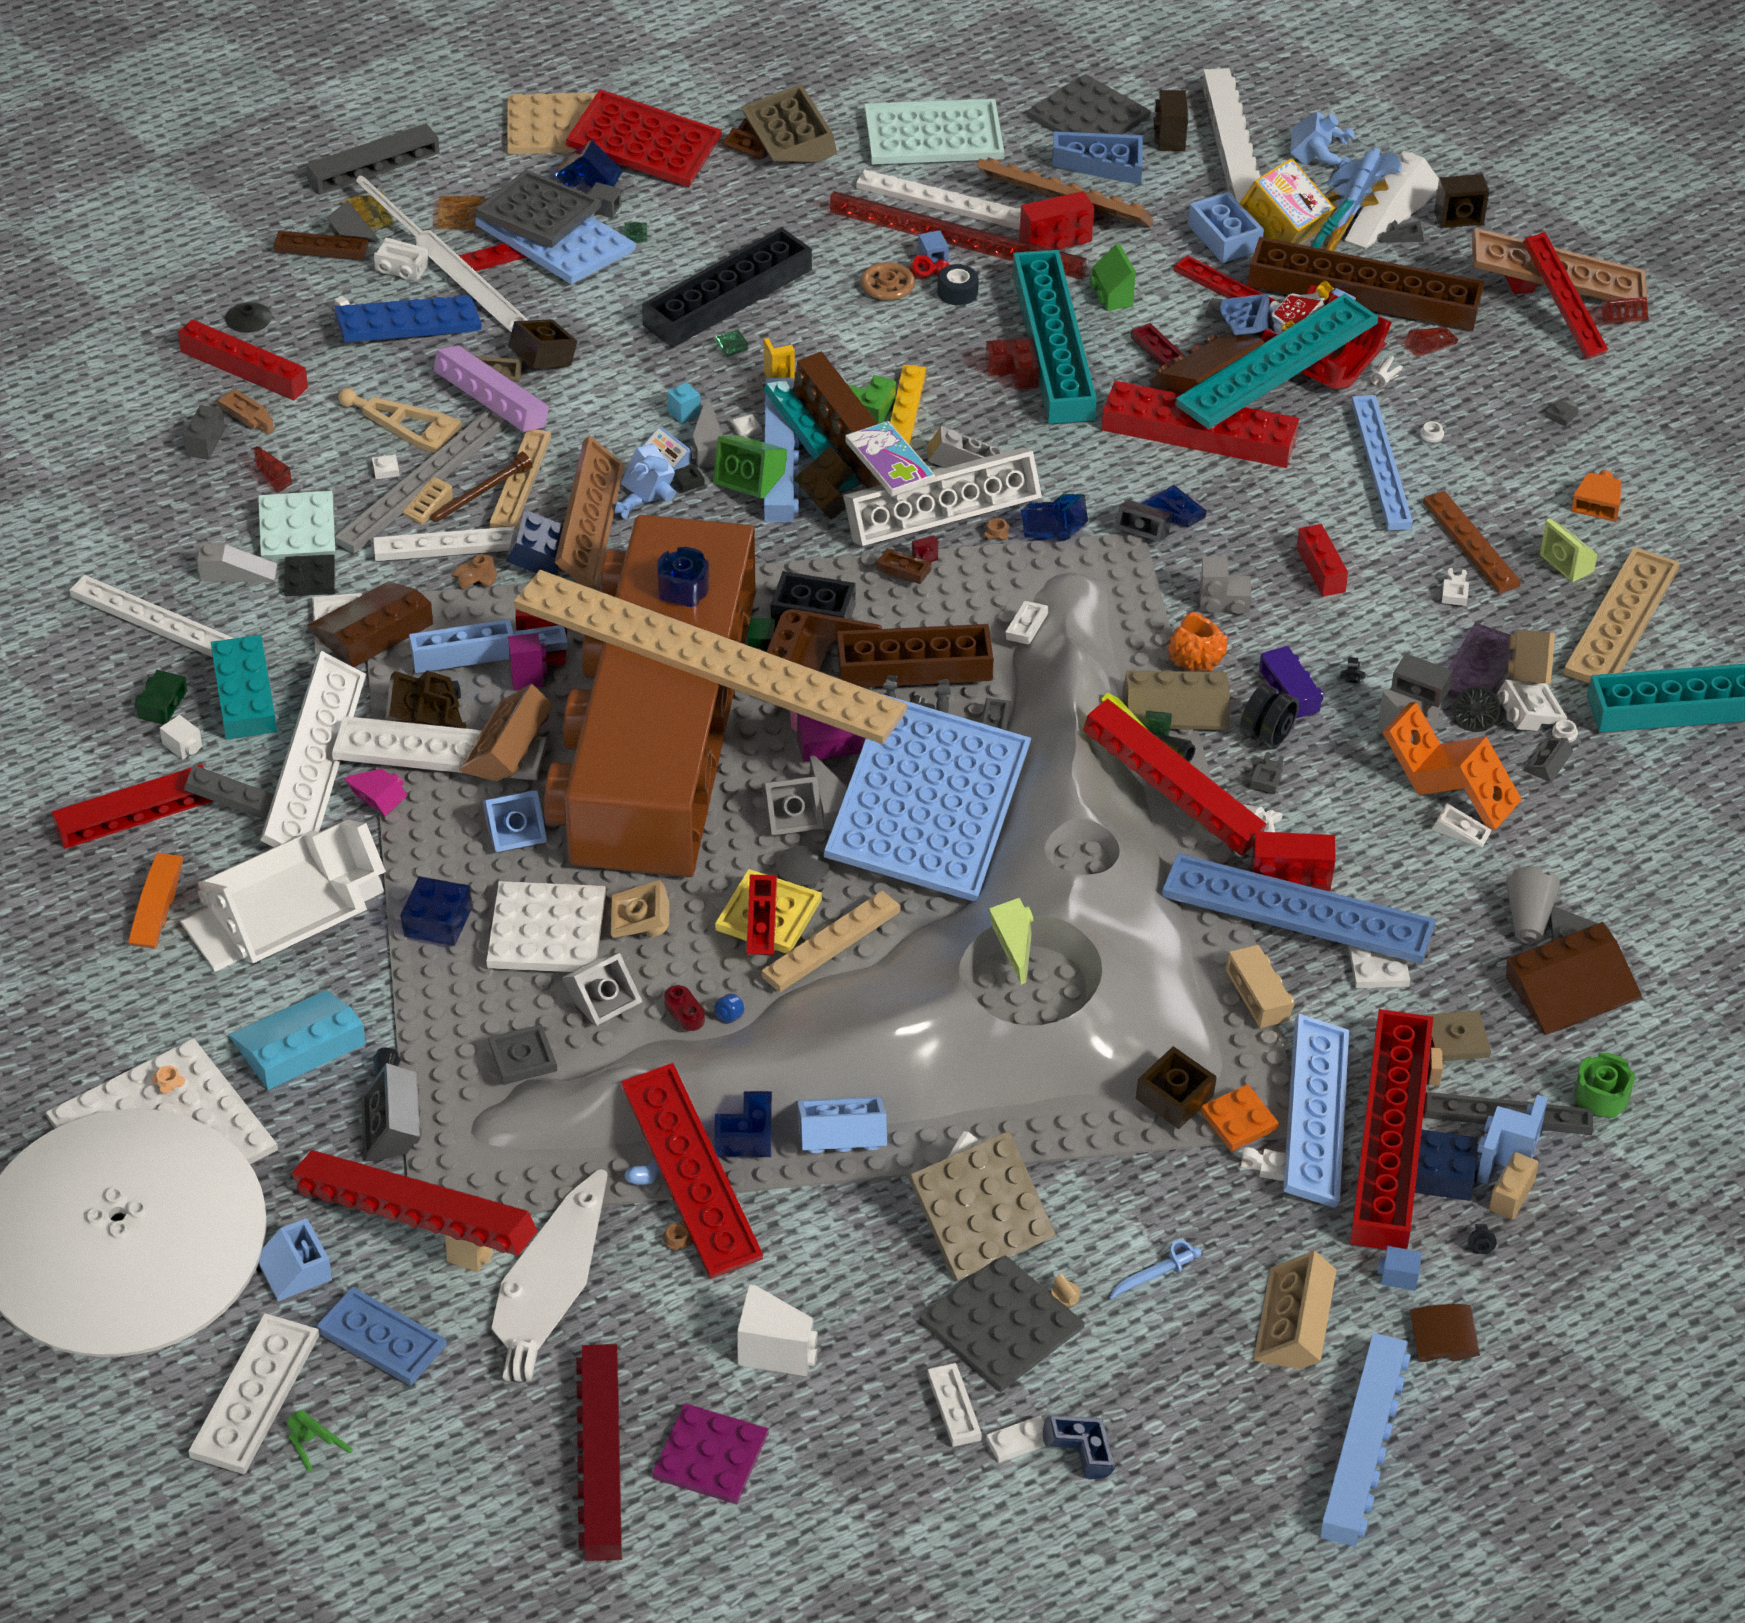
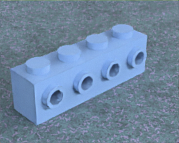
(433, 652)

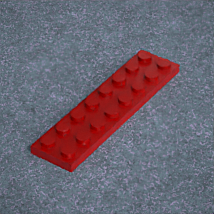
(691, 1171)

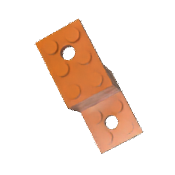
(1452, 766)

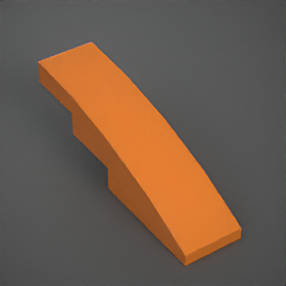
(155, 900)

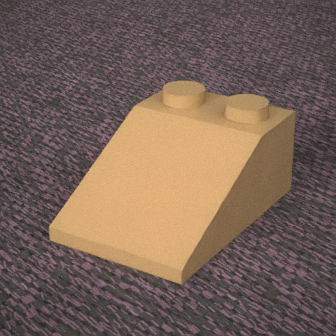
(1531, 656)

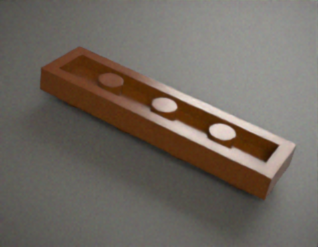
(321, 245)

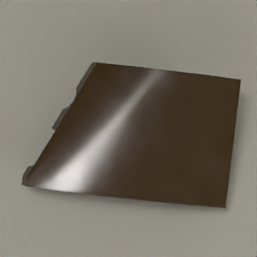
(423, 700)

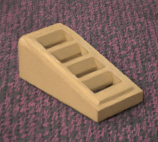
(434, 488)

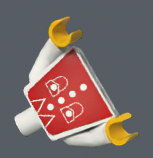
(1298, 307)

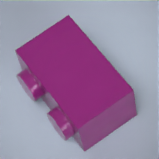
(526, 660)

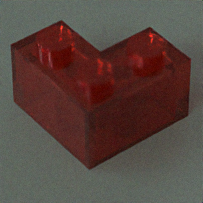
(1013, 358)

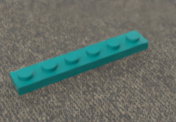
(802, 423)

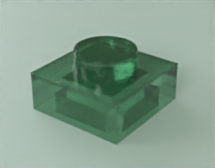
(636, 231)
(732, 342)
(1158, 722)

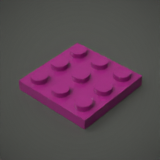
(710, 1453)

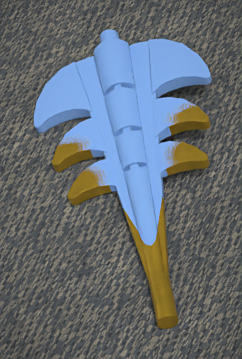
(1357, 182)

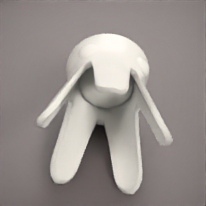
(1381, 376)

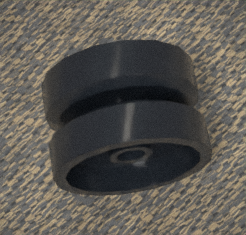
(1269, 716)

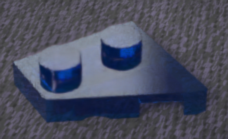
(1184, 509)

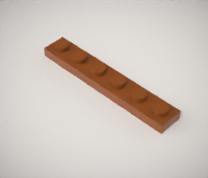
(1472, 542)

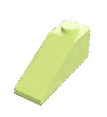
(1013, 930)

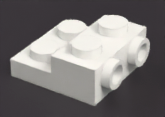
(1529, 704)

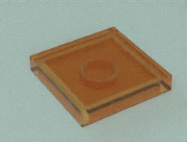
(458, 212)

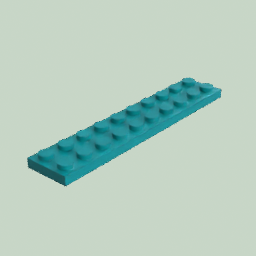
(1276, 361)

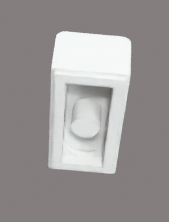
(1460, 826)

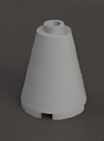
(1531, 901)

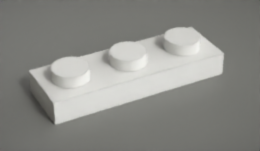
(954, 1404)

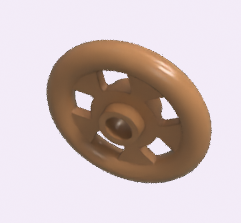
(887, 281)

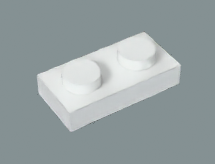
(1026, 622)
(1017, 1439)

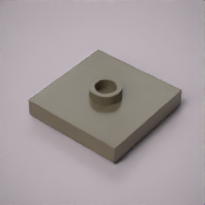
(1460, 1035)

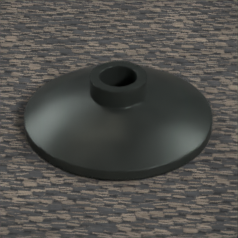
(248, 317)

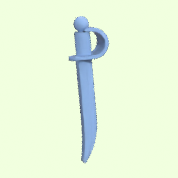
(1159, 1269)

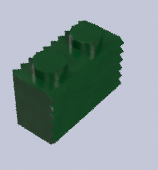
(161, 697)

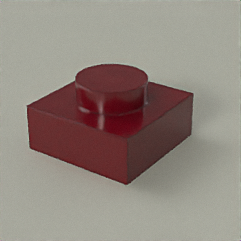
(926, 548)

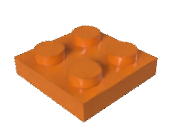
(1239, 1117)

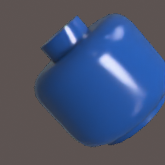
(729, 1008)

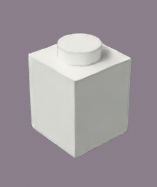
(181, 737)

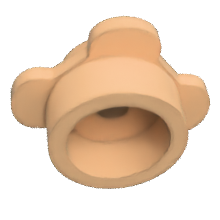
(168, 1079)

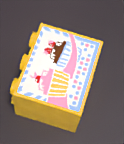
(1287, 204)

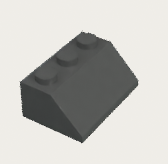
(390, 1114)

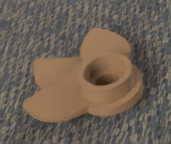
(479, 569)

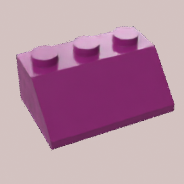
(825, 740)

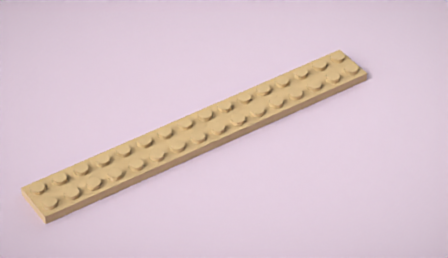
(711, 656)

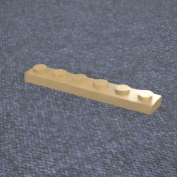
(519, 484)
(830, 941)

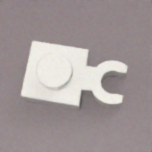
(1455, 589)

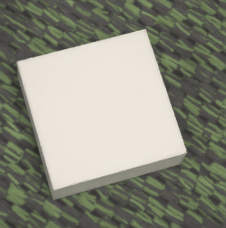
(746, 426)

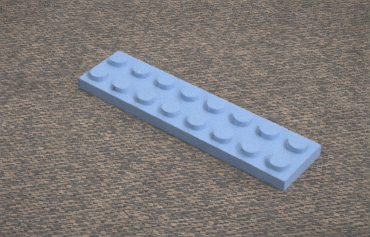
(1316, 1111)

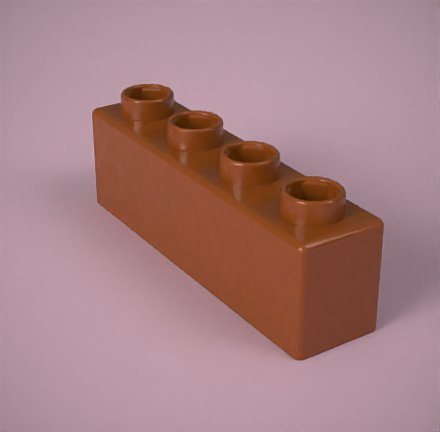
(646, 729)

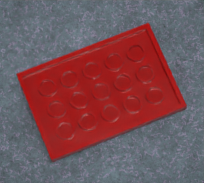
(645, 137)

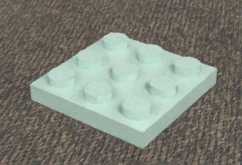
(296, 524)

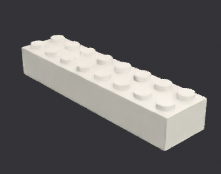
(955, 495)

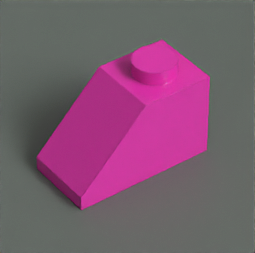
(378, 789)

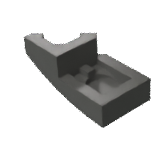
(1403, 233)

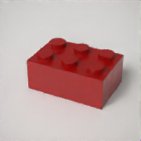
(1058, 221)
(1295, 857)

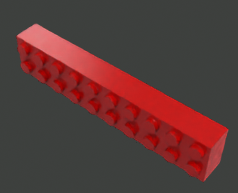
(1392, 1131)

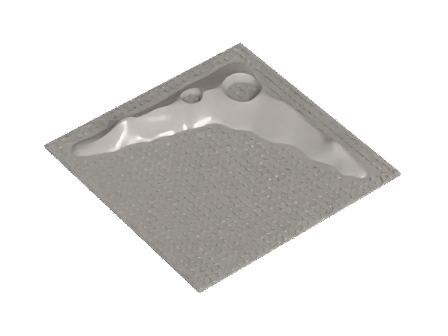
(903, 1014)

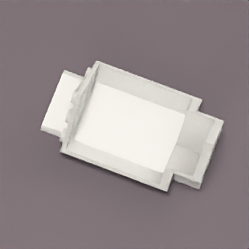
(286, 894)

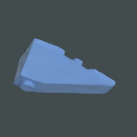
(1247, 313)

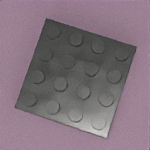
(1088, 108)
(538, 208)
(1002, 1322)

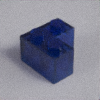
(588, 165)
(1056, 518)
(747, 1132)

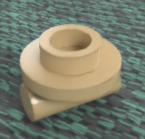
(1065, 1291)

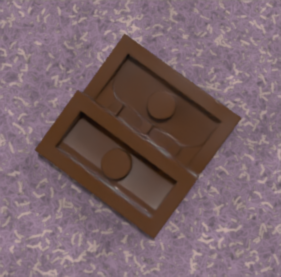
(745, 141)
(1444, 1332)

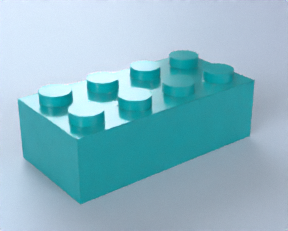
(243, 687)

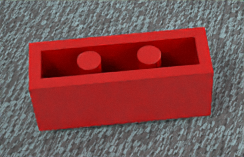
(1322, 560)

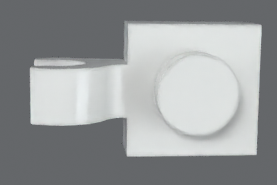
(1270, 1163)

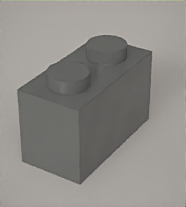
(204, 432)
(1421, 680)

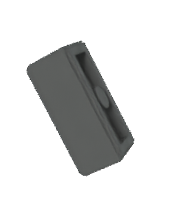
(1549, 758)

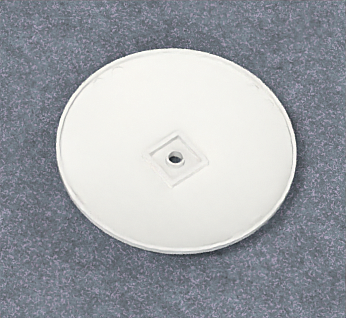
(137, 1281)

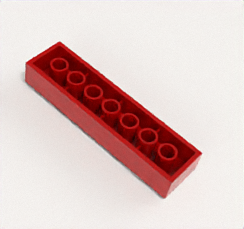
(1155, 417)

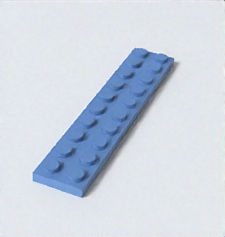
(1299, 908)

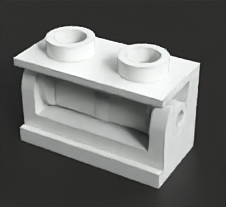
(401, 259)

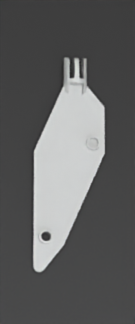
(548, 1277)

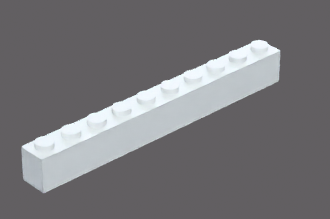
(1230, 131)

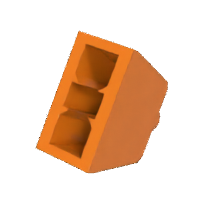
(1598, 496)

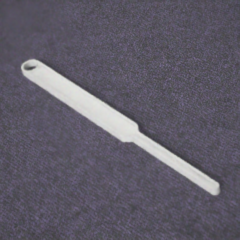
(452, 264)

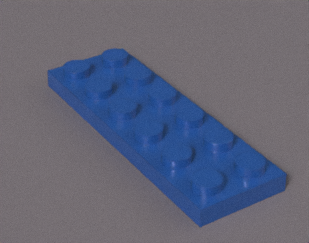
(407, 318)

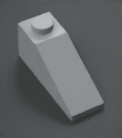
(705, 437)
(231, 564)
(830, 791)

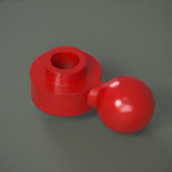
(927, 266)

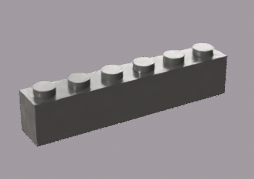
(373, 158)

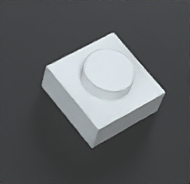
(385, 466)

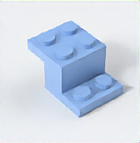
(1509, 1133)

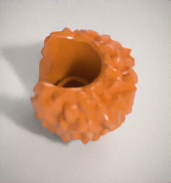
(1197, 644)

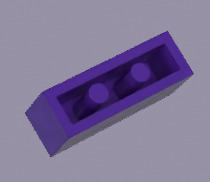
(1284, 672)

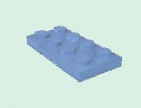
(381, 1336)

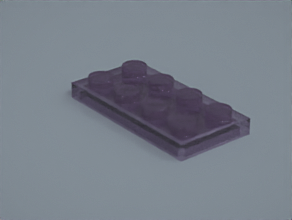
(1480, 660)

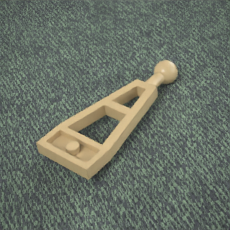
(431, 440)

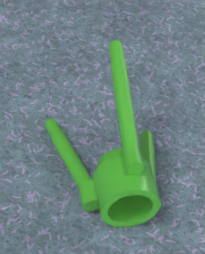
(306, 1428)

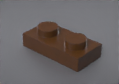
(903, 566)

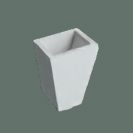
(775, 1335)

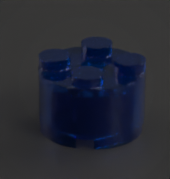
(683, 576)

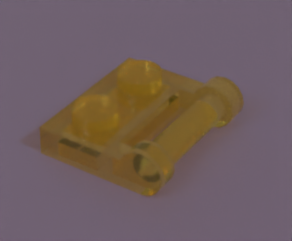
(362, 206)

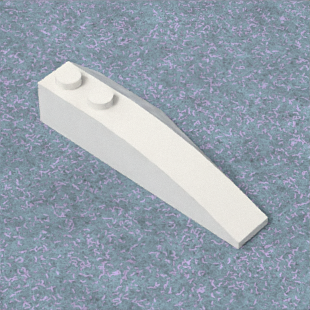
(1406, 194)

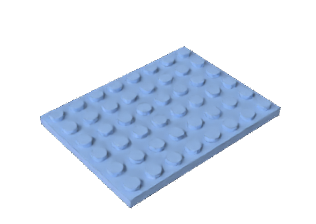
(930, 801)

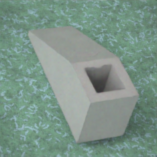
(952, 448)

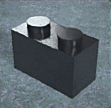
(1143, 520)

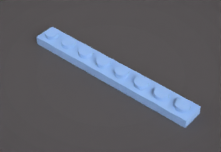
(1381, 463)

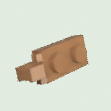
(246, 411)

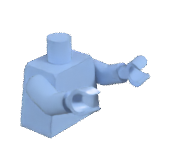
(1314, 135)
(647, 478)

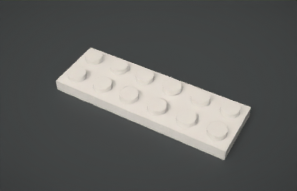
(254, 1394)

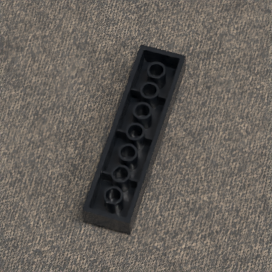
(726, 287)

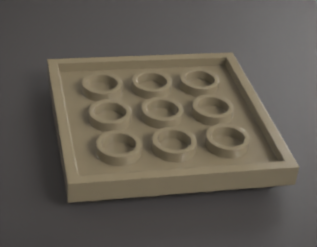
(981, 1205)

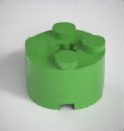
(1604, 1085)

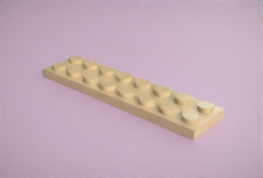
(1622, 615)

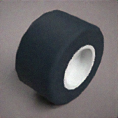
(957, 284)

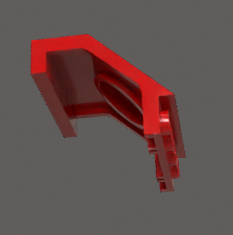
(1347, 362)

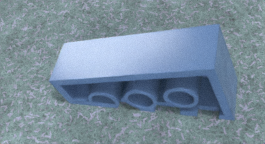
(1100, 155)

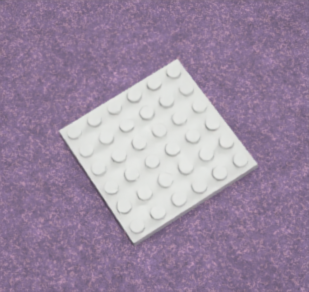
(203, 1097)

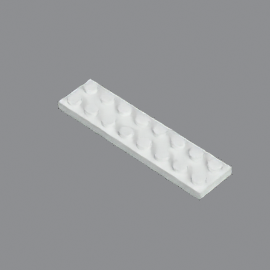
(419, 746)

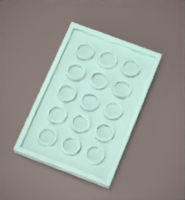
(933, 131)

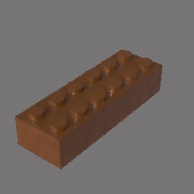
(833, 409)
(915, 655)

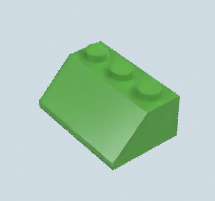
(748, 465)

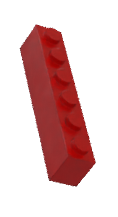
(243, 359)
(125, 809)

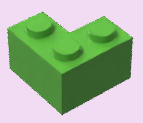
(877, 397)

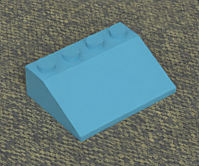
(299, 1038)

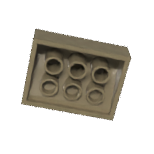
(791, 126)

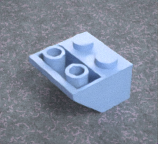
(294, 1260)

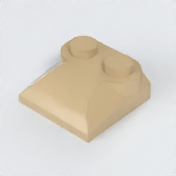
(640, 911)

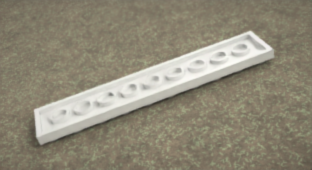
(309, 763)

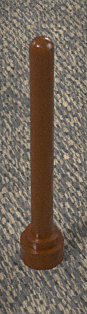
(520, 464)

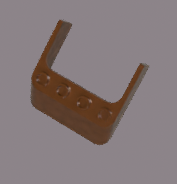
(807, 636)

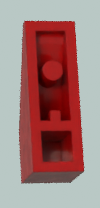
(762, 914)

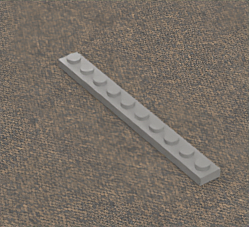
(438, 466)

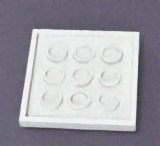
(545, 926)

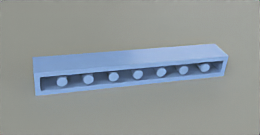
(780, 501)
(1364, 1440)

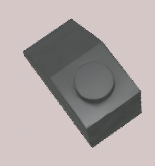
(349, 223)

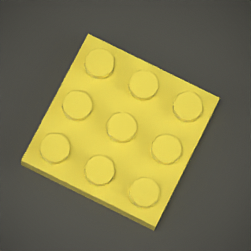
(793, 912)

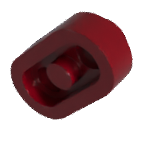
(680, 1003)

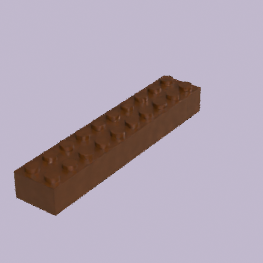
(1374, 283)

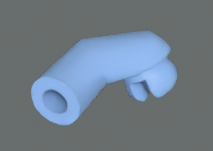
(642, 1174)

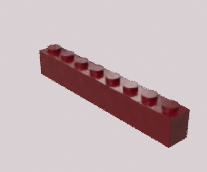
(600, 1453)

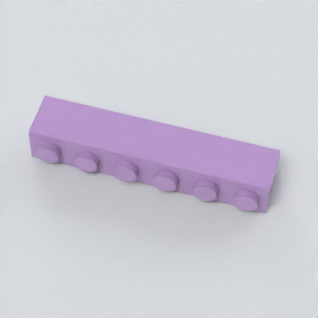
(491, 388)

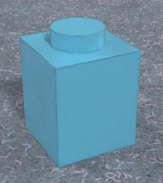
(684, 403)

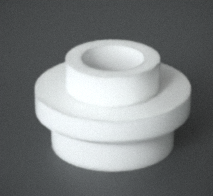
(1432, 432)
(1565, 729)

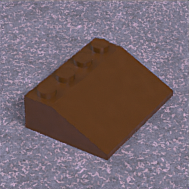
(1203, 362)
(373, 622)
(1572, 978)

